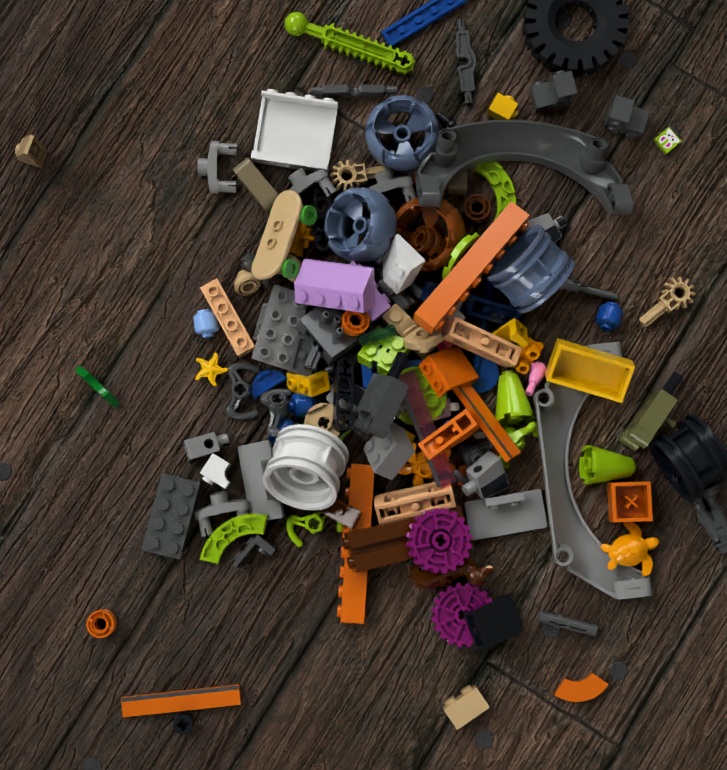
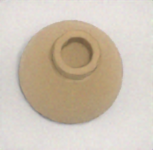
(246, 283)

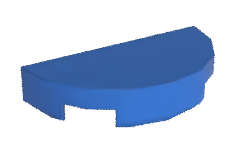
(487, 376)
(266, 381)

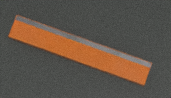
(487, 422)
(181, 700)

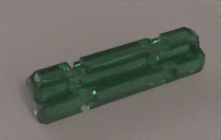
(377, 335)

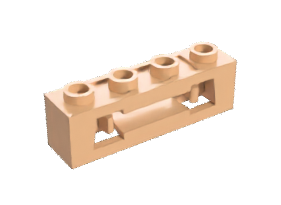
(228, 318)
(480, 342)
(412, 501)

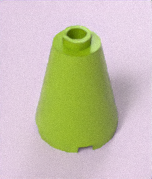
(512, 400)
(604, 465)

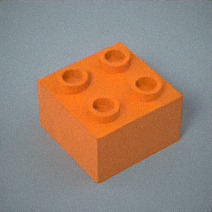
(629, 501)

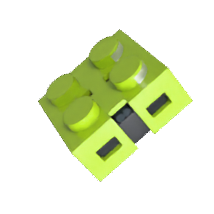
(381, 353)

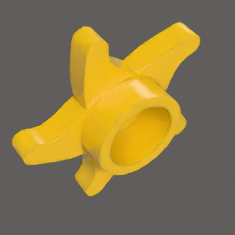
(210, 369)

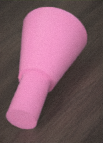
(536, 374)

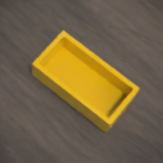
(589, 370)

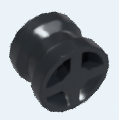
(183, 719)

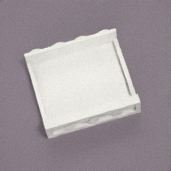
(295, 131)

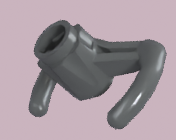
(240, 390)
(278, 408)
(471, 453)

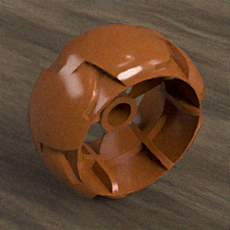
(454, 223)

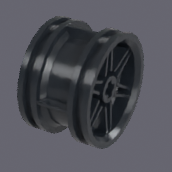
(690, 458)

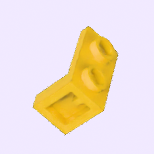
(513, 331)
(308, 385)

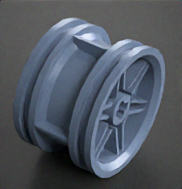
(531, 269)

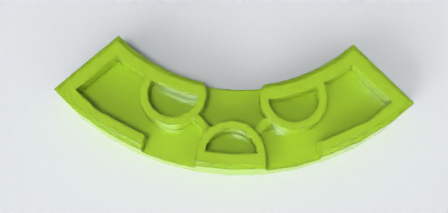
(500, 182)
(230, 530)

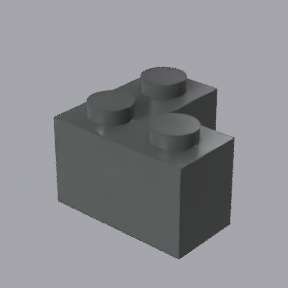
(555, 93)
(625, 118)

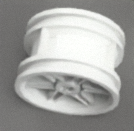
(306, 467)

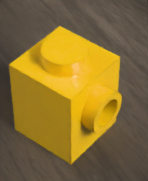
(503, 108)

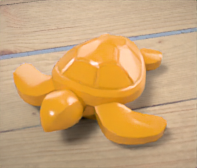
(420, 468)
(631, 549)

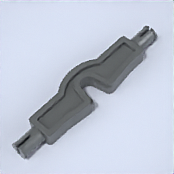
(465, 72)
(346, 91)

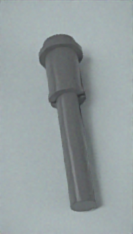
(576, 286)

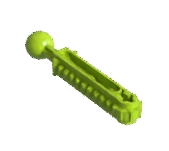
(298, 24)

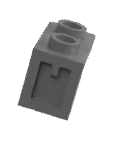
(263, 546)

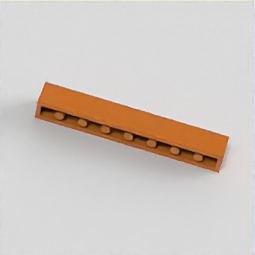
(470, 268)
(355, 584)

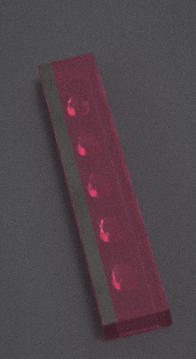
(424, 427)

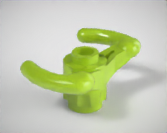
(518, 437)
(313, 523)

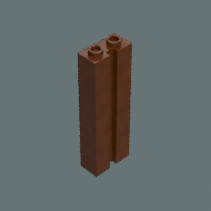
(381, 543)

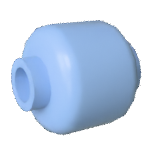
(206, 323)

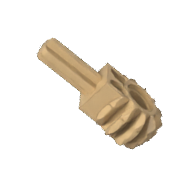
(358, 174)
(669, 301)

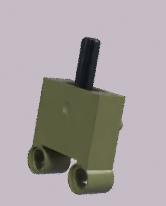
(652, 416)

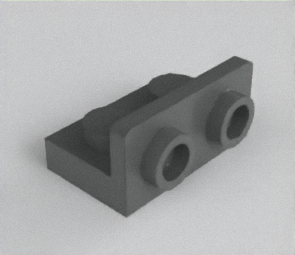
(299, 356)

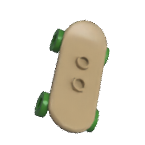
(279, 235)

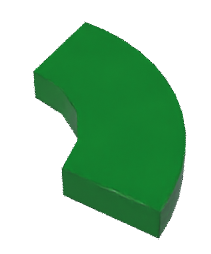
(94, 384)

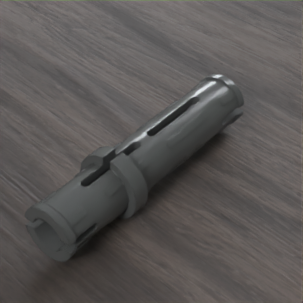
(560, 621)

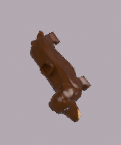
(426, 580)

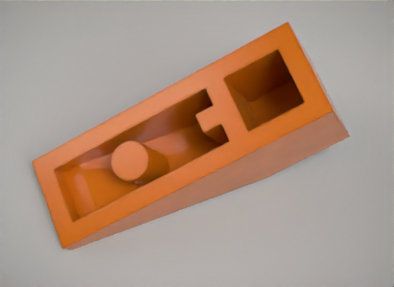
(449, 435)

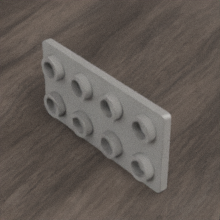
(277, 328)
(253, 463)
(505, 514)

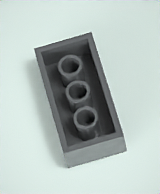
(172, 516)

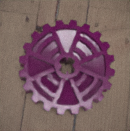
(453, 535)
(447, 611)

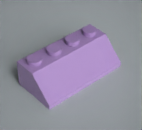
(335, 285)

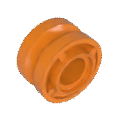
(349, 328)
(95, 630)

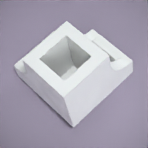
(215, 471)

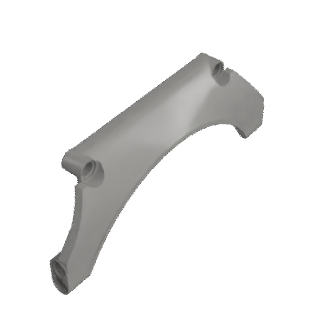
(566, 523)

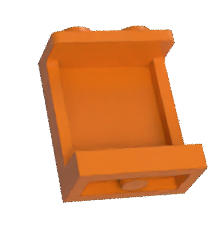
(448, 370)

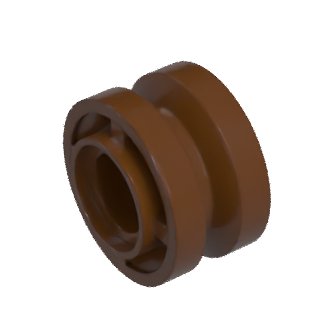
(473, 201)
(425, 240)

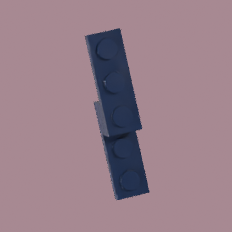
(479, 306)

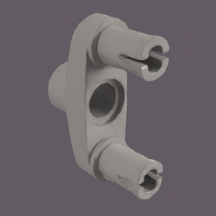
(208, 167)
(302, 182)
(386, 182)
(219, 505)

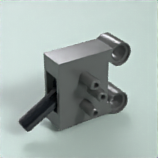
(327, 338)

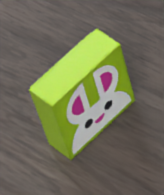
(667, 140)

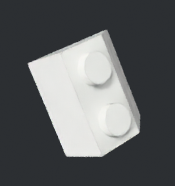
(401, 265)

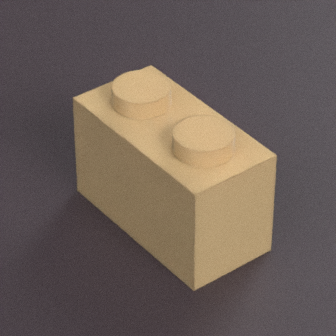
(465, 706)

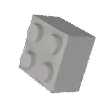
(389, 454)

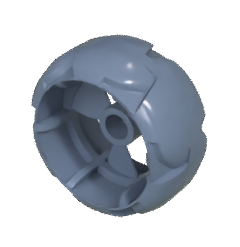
(420, 118)
(378, 229)

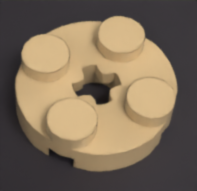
(419, 339)
(318, 411)

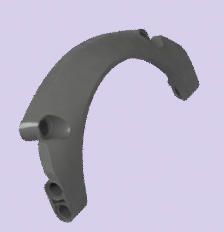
(539, 143)

